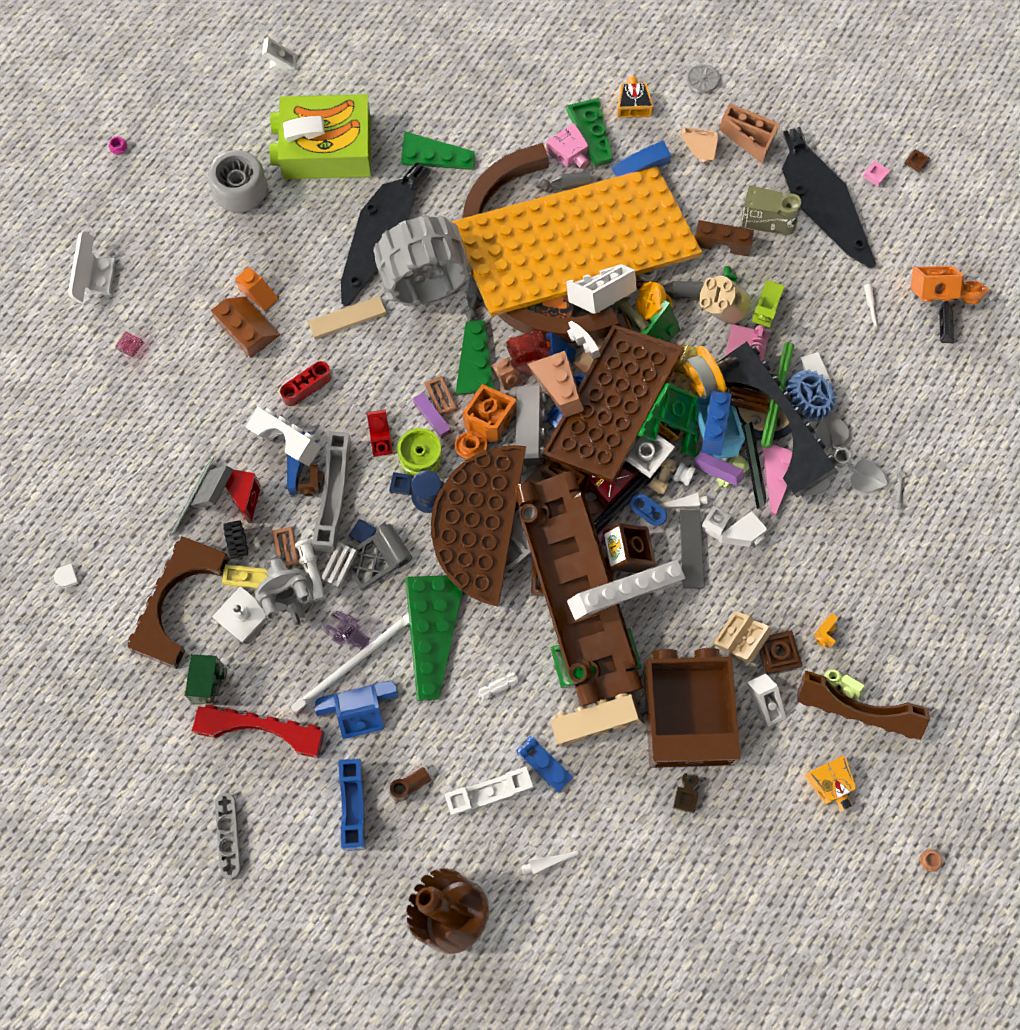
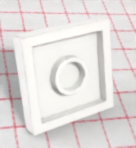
(240, 615)

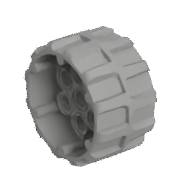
(422, 260)

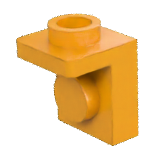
(823, 633)

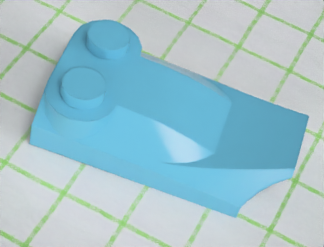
(734, 434)

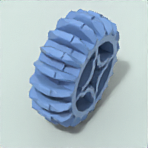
(811, 394)

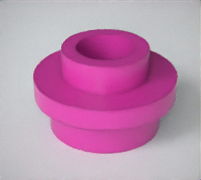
(117, 141)

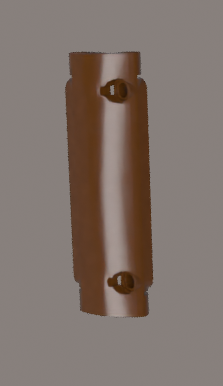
(569, 563)

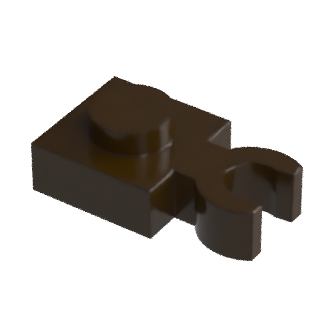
(686, 797)

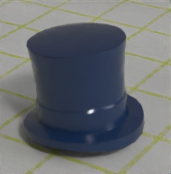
(425, 489)

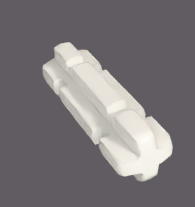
(498, 686)

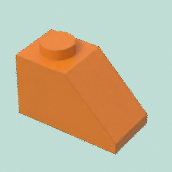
(256, 289)

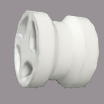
(684, 474)

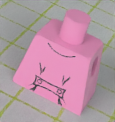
(568, 147)

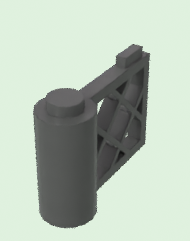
(390, 547)

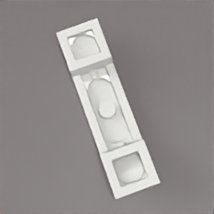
(489, 791)

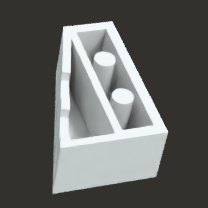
(603, 289)

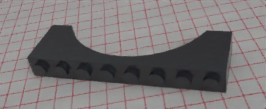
(808, 461)

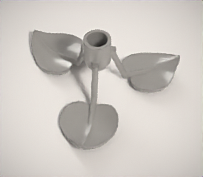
(866, 475)

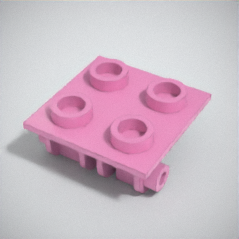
(741, 334)

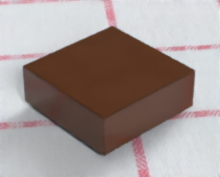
(917, 160)

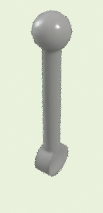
(901, 475)

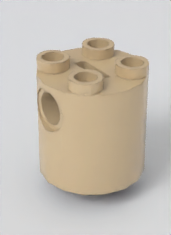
(724, 299)

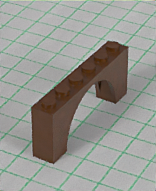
(187, 560)

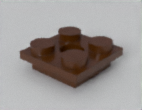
(774, 663)

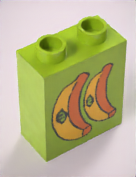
(339, 152)

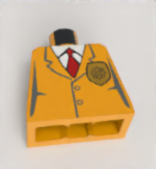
(833, 782)

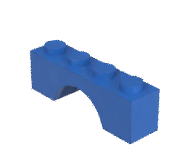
(352, 804)

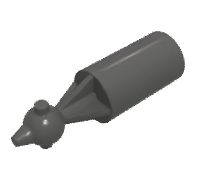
(566, 181)
(684, 289)
(474, 299)

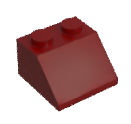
(244, 491)

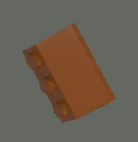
(244, 324)

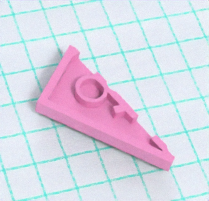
(776, 465)

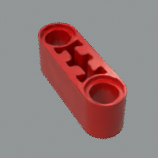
(299, 381)

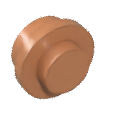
(930, 860)

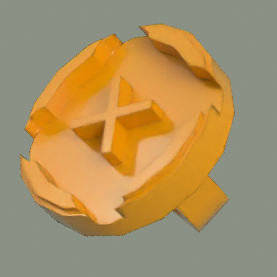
(650, 299)

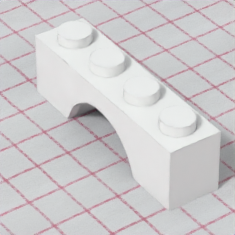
(297, 445)

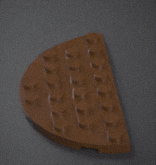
(476, 520)

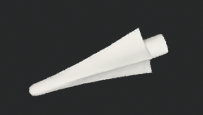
(689, 502)
(537, 865)

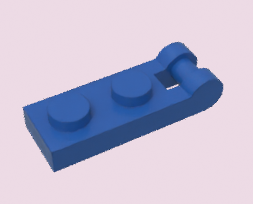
(545, 764)

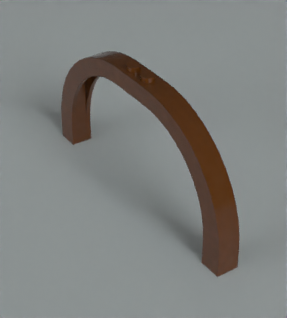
(494, 178)

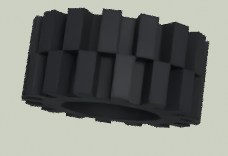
(235, 539)

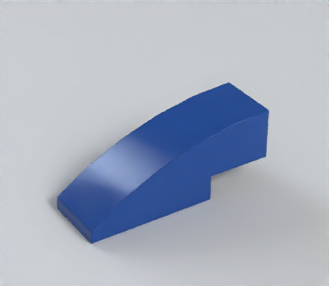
(647, 158)

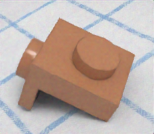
(508, 376)

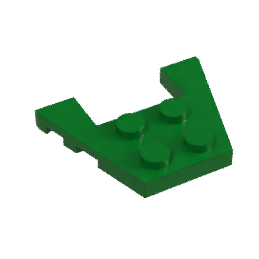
(677, 410)

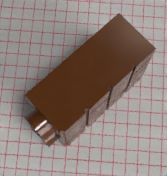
(690, 709)

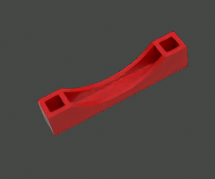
(215, 723)

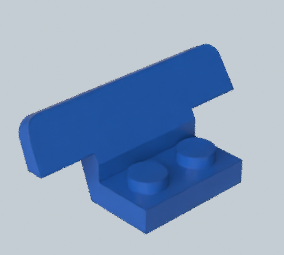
(357, 708)

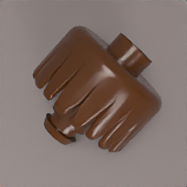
(447, 911)

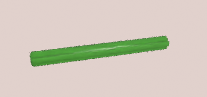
(774, 409)

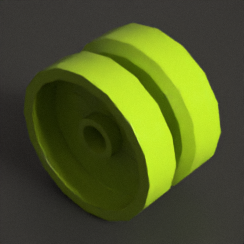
(419, 451)

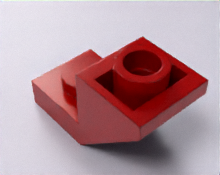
(379, 433)

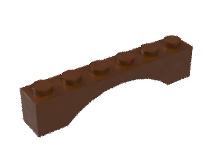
(904, 718)

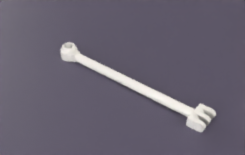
(302, 702)

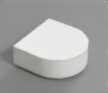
(66, 576)

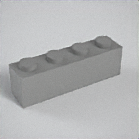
(530, 422)

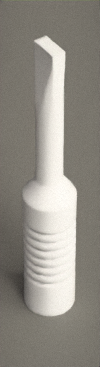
(870, 301)

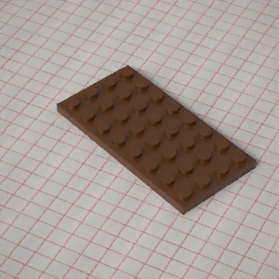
(615, 403)

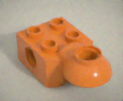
(945, 284)
(485, 420)

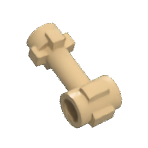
(658, 485)

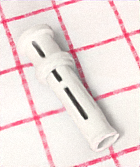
(309, 561)

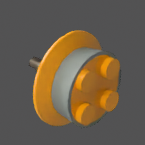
(706, 373)

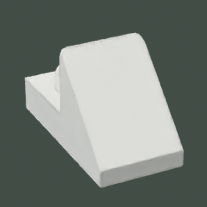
(279, 55)
(715, 522)

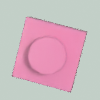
(876, 173)

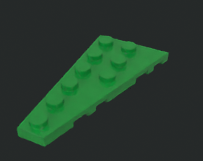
(432, 619)

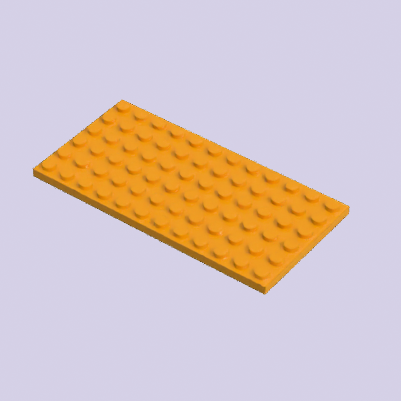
(535, 246)

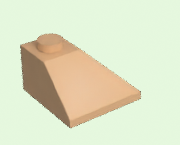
(700, 142)

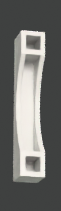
(615, 592)

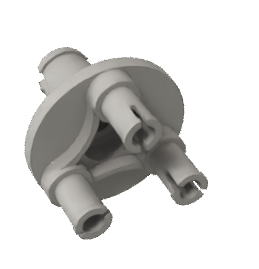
(284, 590)

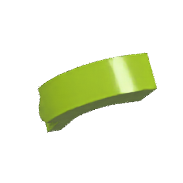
(767, 303)

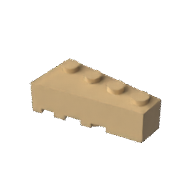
(596, 719)

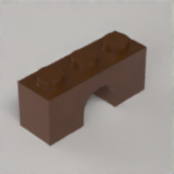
(736, 238)

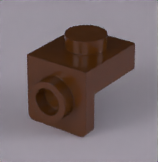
(313, 487)

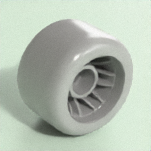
(237, 181)

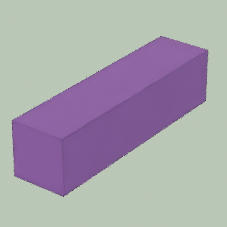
(431, 415)
(719, 468)

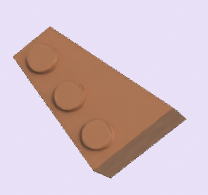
(749, 131)
(559, 382)

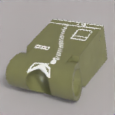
(770, 211)

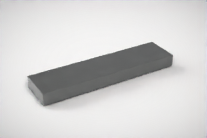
(691, 549)

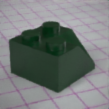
(204, 678)

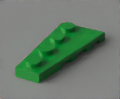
(435, 153)
(474, 360)

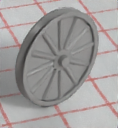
(702, 78)

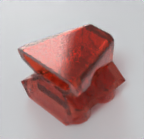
(527, 349)

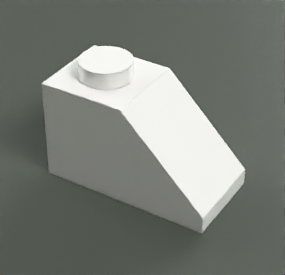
(744, 532)
(767, 699)

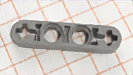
(231, 835)

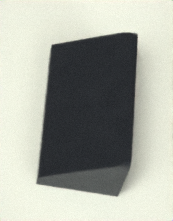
(946, 323)

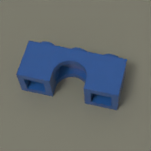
(716, 423)

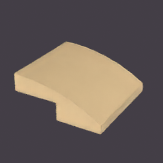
(742, 637)

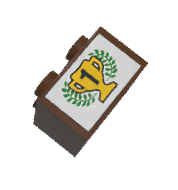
(629, 548)

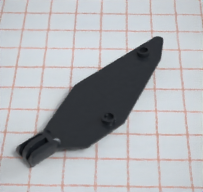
(825, 198)
(381, 213)

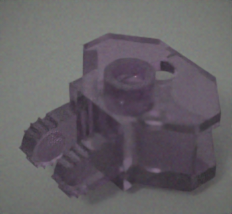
(346, 631)

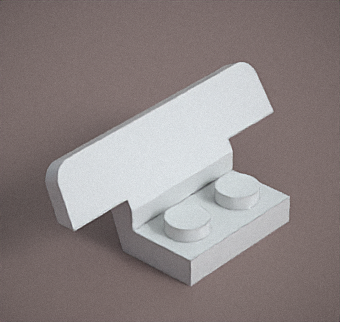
(89, 272)

